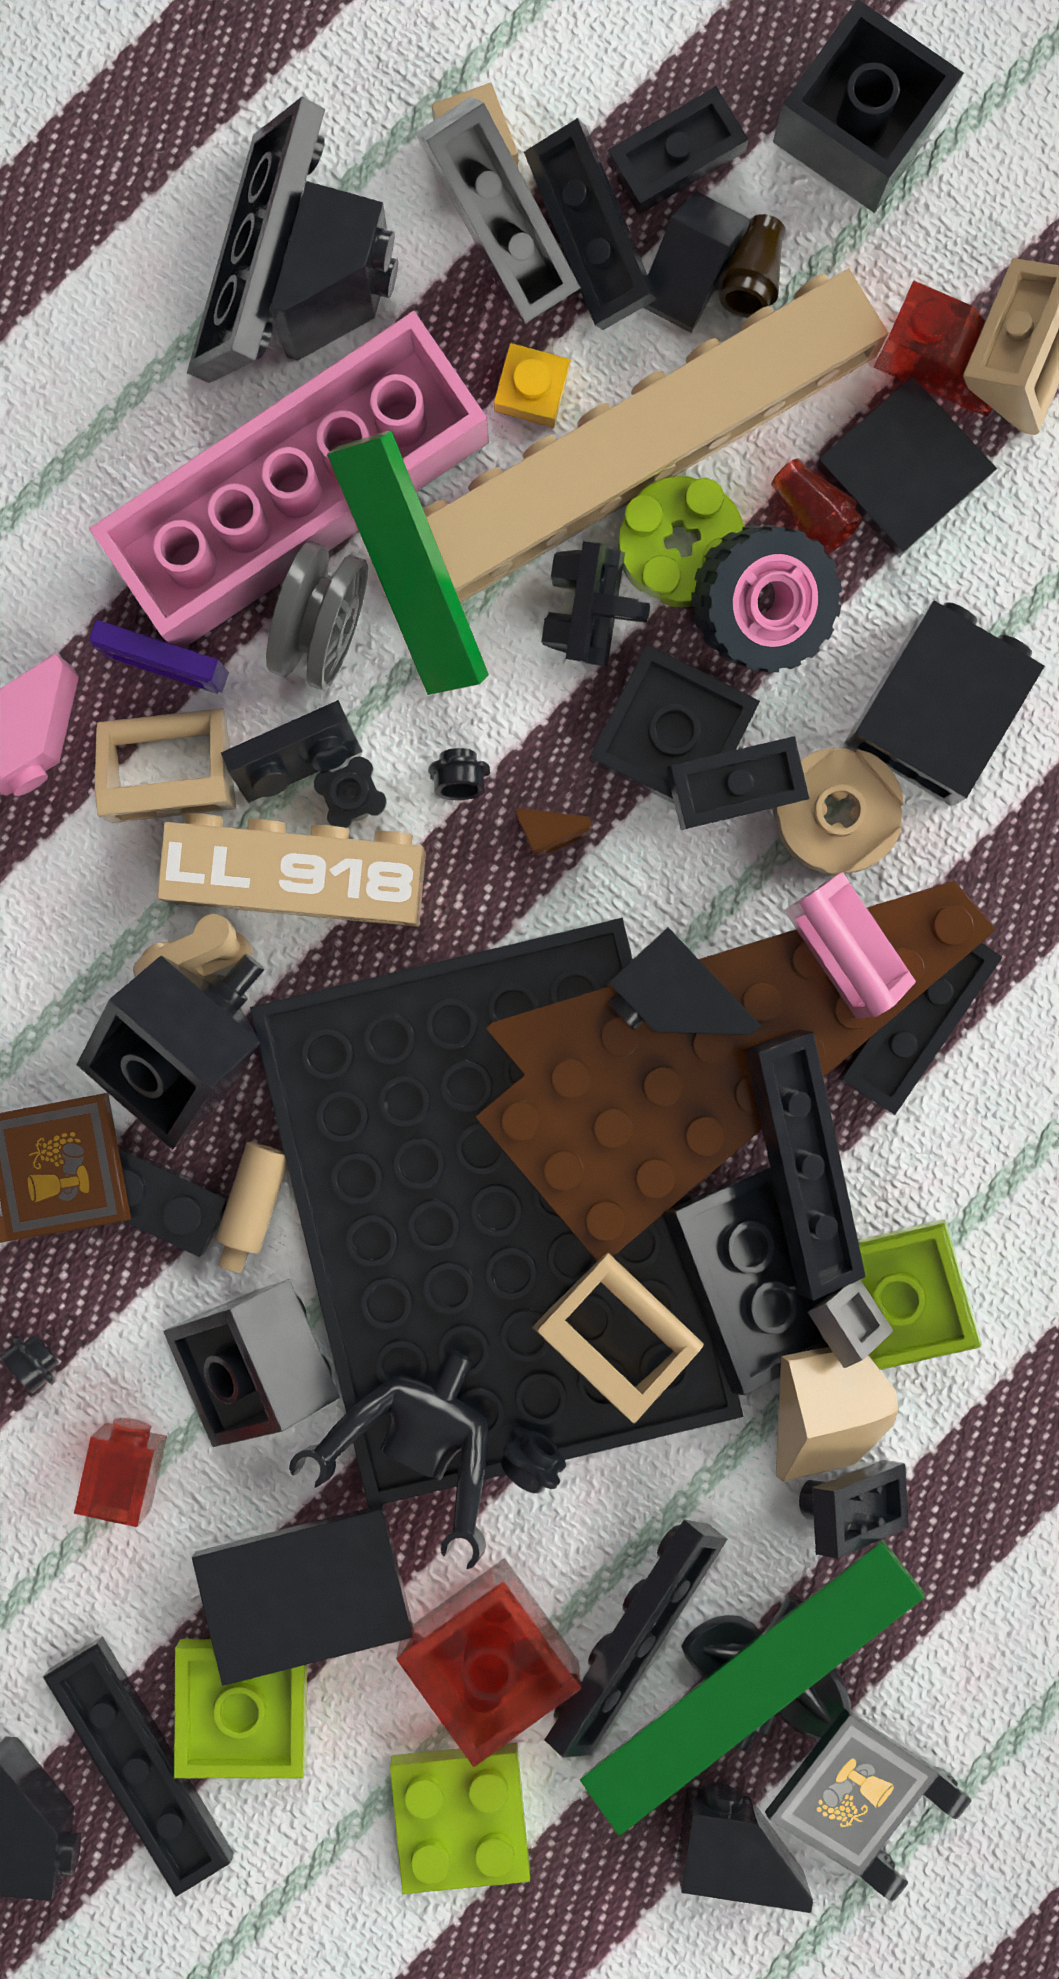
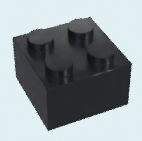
(866, 105)

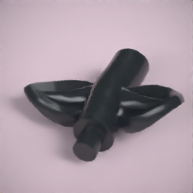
(725, 1635)

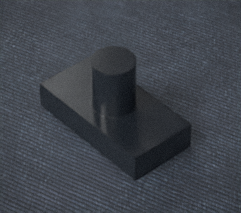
(856, 1508)

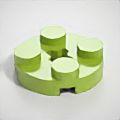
(650, 519)

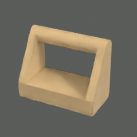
(1019, 346)
(164, 798)
(592, 1365)

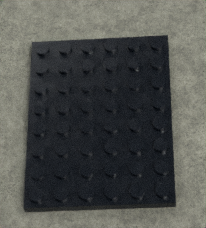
(434, 1232)

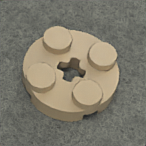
(874, 816)

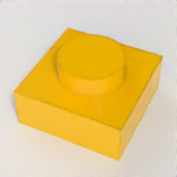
(532, 385)

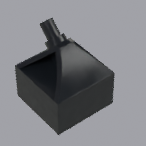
(173, 1044)

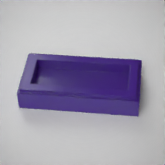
(159, 657)

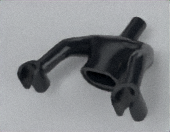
(424, 1435)

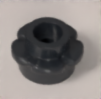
(458, 774)
(30, 1362)

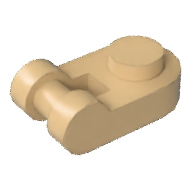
(207, 952)

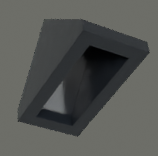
(692, 258)

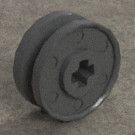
(316, 615)

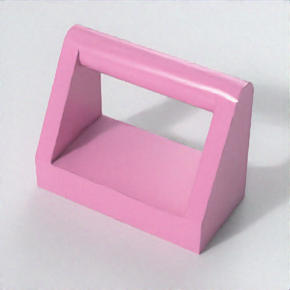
(851, 947)

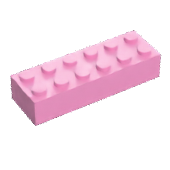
(247, 505)

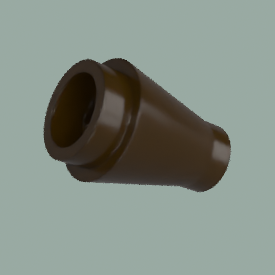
(753, 270)

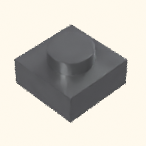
(850, 1323)

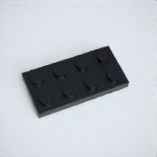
(256, 239)

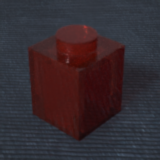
(121, 1472)

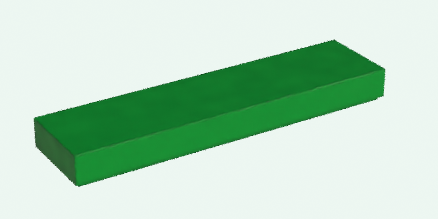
(408, 562)

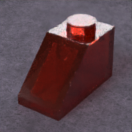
(934, 343)

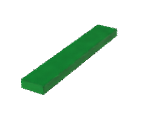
(752, 1687)

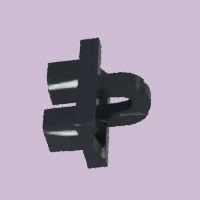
(596, 579)

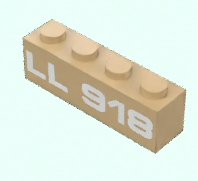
(292, 872)

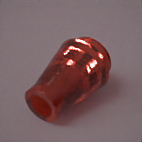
(817, 505)

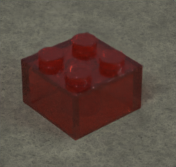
(489, 1662)

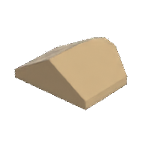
(829, 1412)

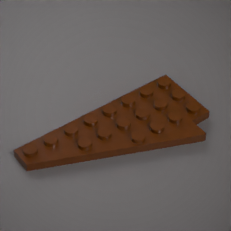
(635, 1119)

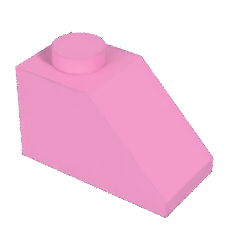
(34, 724)

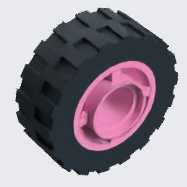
(802, 606)

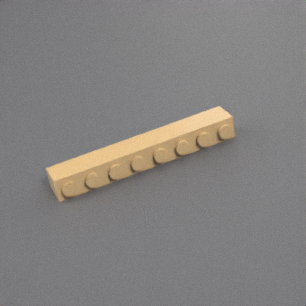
(656, 431)

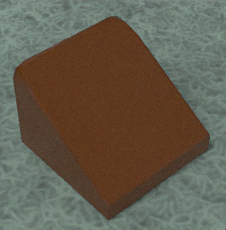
(551, 830)

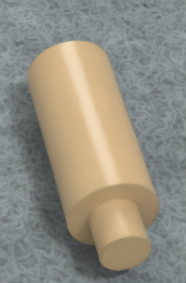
(250, 1204)

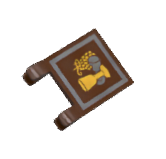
(60, 1169)

